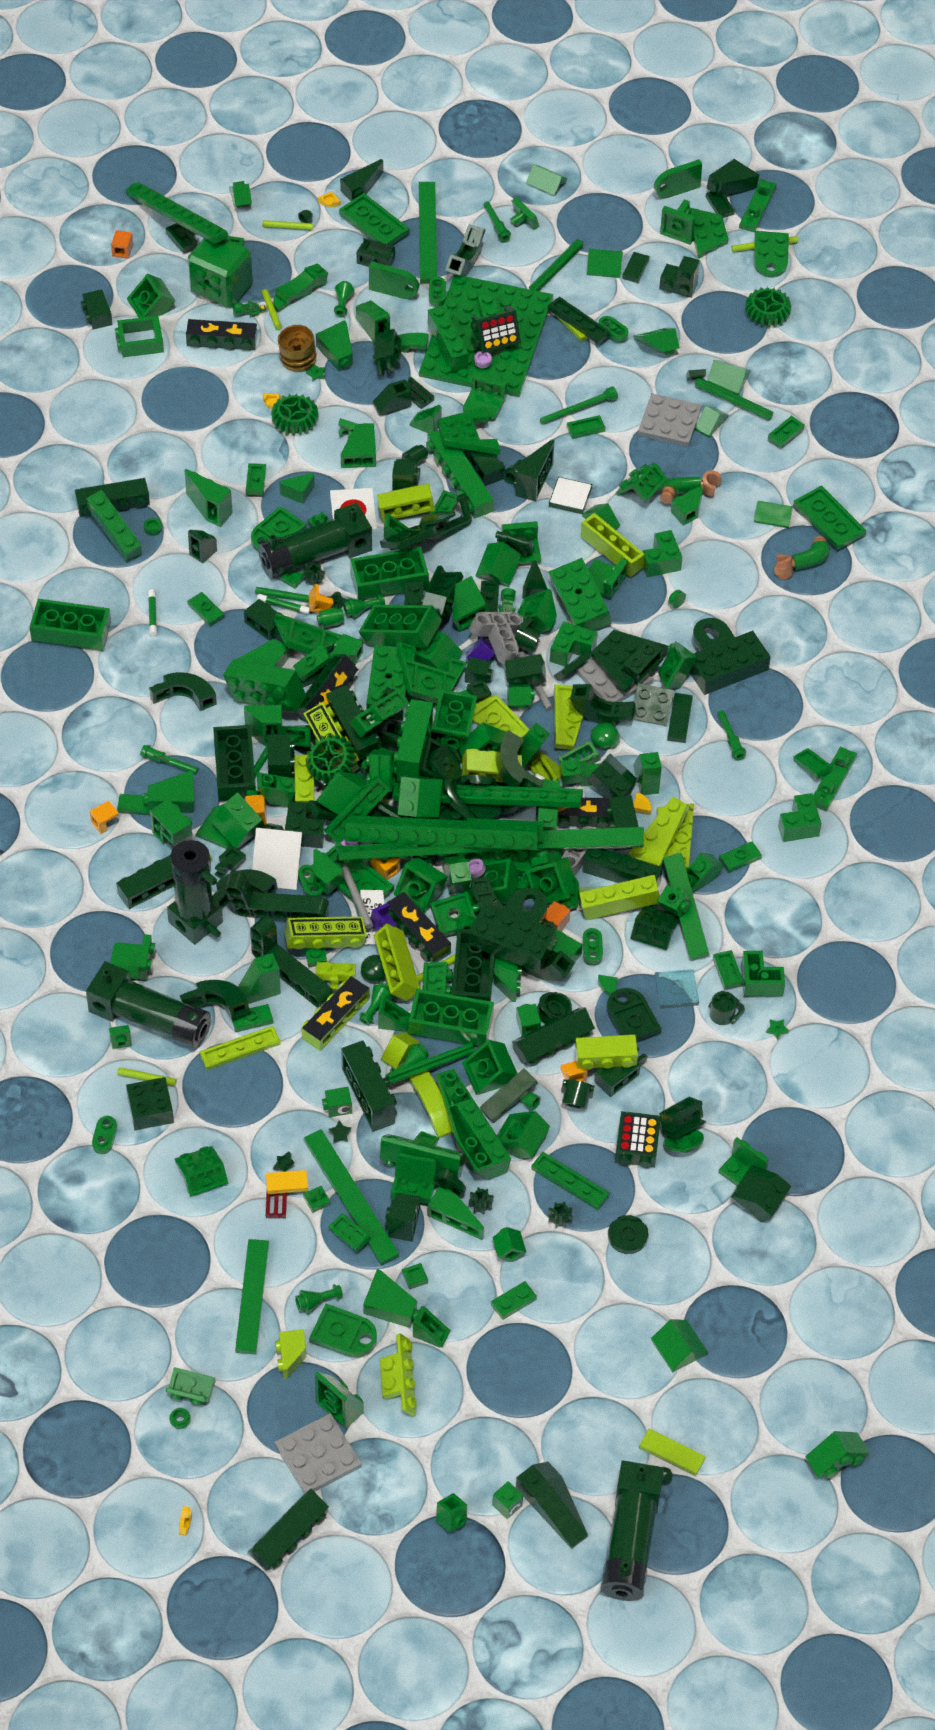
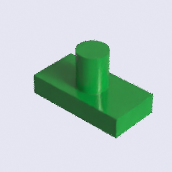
(523, 213)

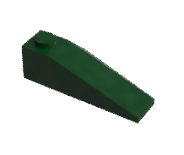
(551, 1499)

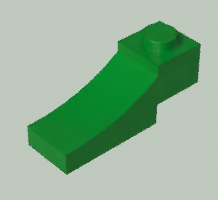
(302, 284)
(379, 713)
(576, 771)
(549, 814)

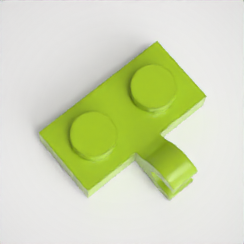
(335, 972)

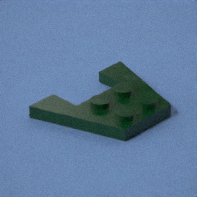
(614, 652)

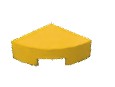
(329, 200)
(270, 399)
(642, 804)
(185, 1520)

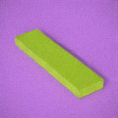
(239, 1048)

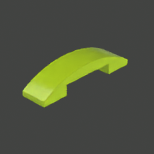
(432, 1102)

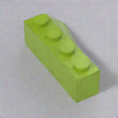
(618, 897)

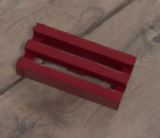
(276, 1200)

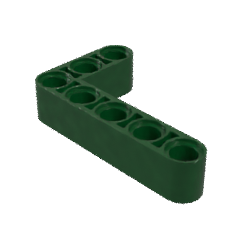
(276, 906)
(292, 971)

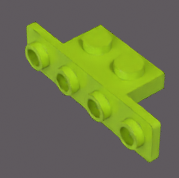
(398, 1375)

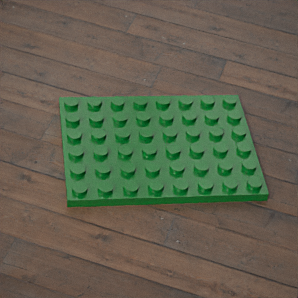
(508, 363)

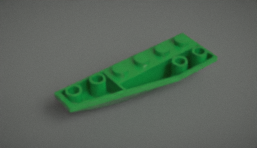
(471, 1128)

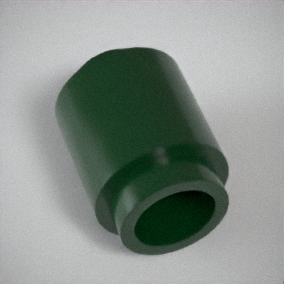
(416, 453)

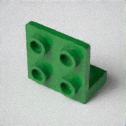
(643, 481)
(530, 531)
(608, 577)
(741, 1159)
(202, 1170)

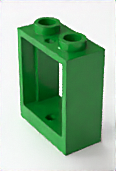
(139, 347)

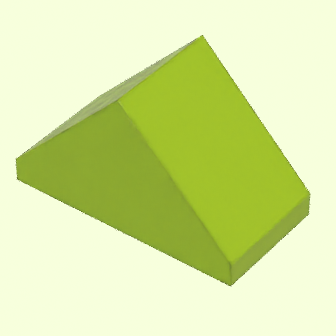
(397, 1049)

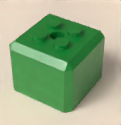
(220, 271)

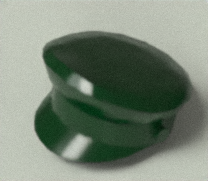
(552, 1006)

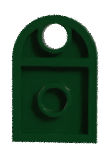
(633, 1015)

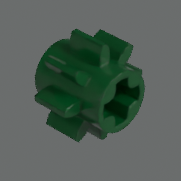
(313, 574)
(480, 1200)
(560, 1214)

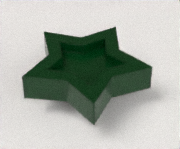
(339, 1132)
(283, 1162)

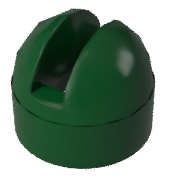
(305, 216)
(668, 1477)

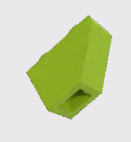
(292, 1350)

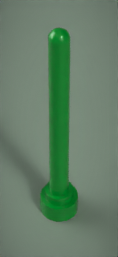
(610, 394)

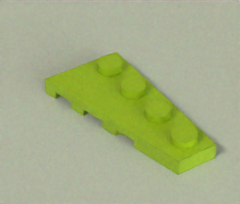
(566, 718)
(661, 833)
(683, 836)

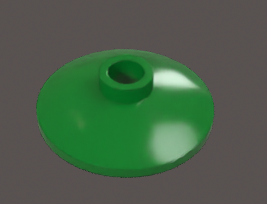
(686, 1143)

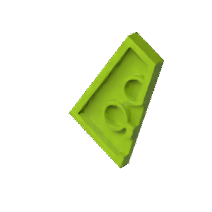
(499, 715)

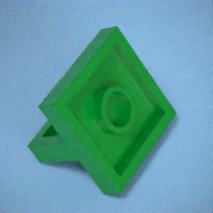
(678, 223)

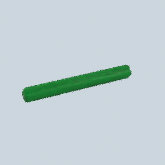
(556, 265)
(734, 398)
(430, 1063)

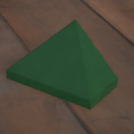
(534, 581)

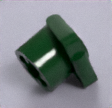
(527, 636)
(724, 1008)
(576, 1093)

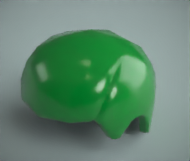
(605, 736)

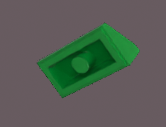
(773, 514)

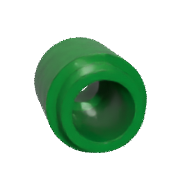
(330, 617)

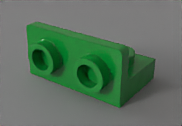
(437, 977)

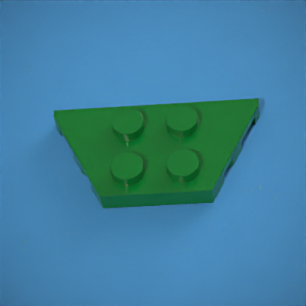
(708, 231)
(302, 635)

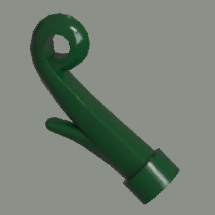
(457, 803)

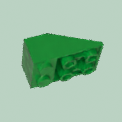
(209, 498)

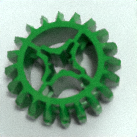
(768, 307)
(294, 414)
(324, 751)

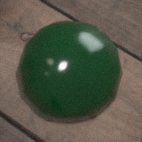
(372, 969)

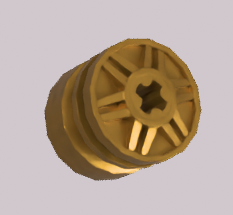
(297, 348)

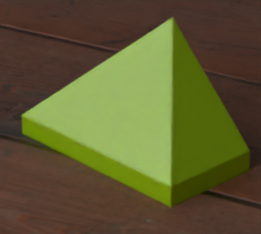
(544, 766)

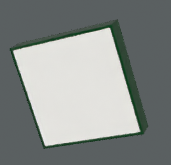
(570, 495)

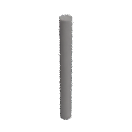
(540, 691)
(357, 898)

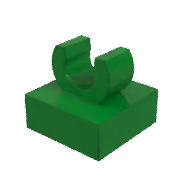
(346, 425)
(318, 519)
(316, 1199)

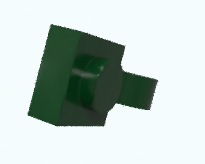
(231, 859)

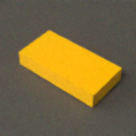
(286, 1182)

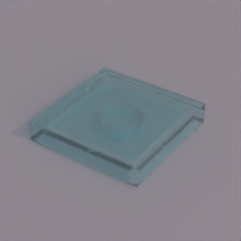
(676, 989)

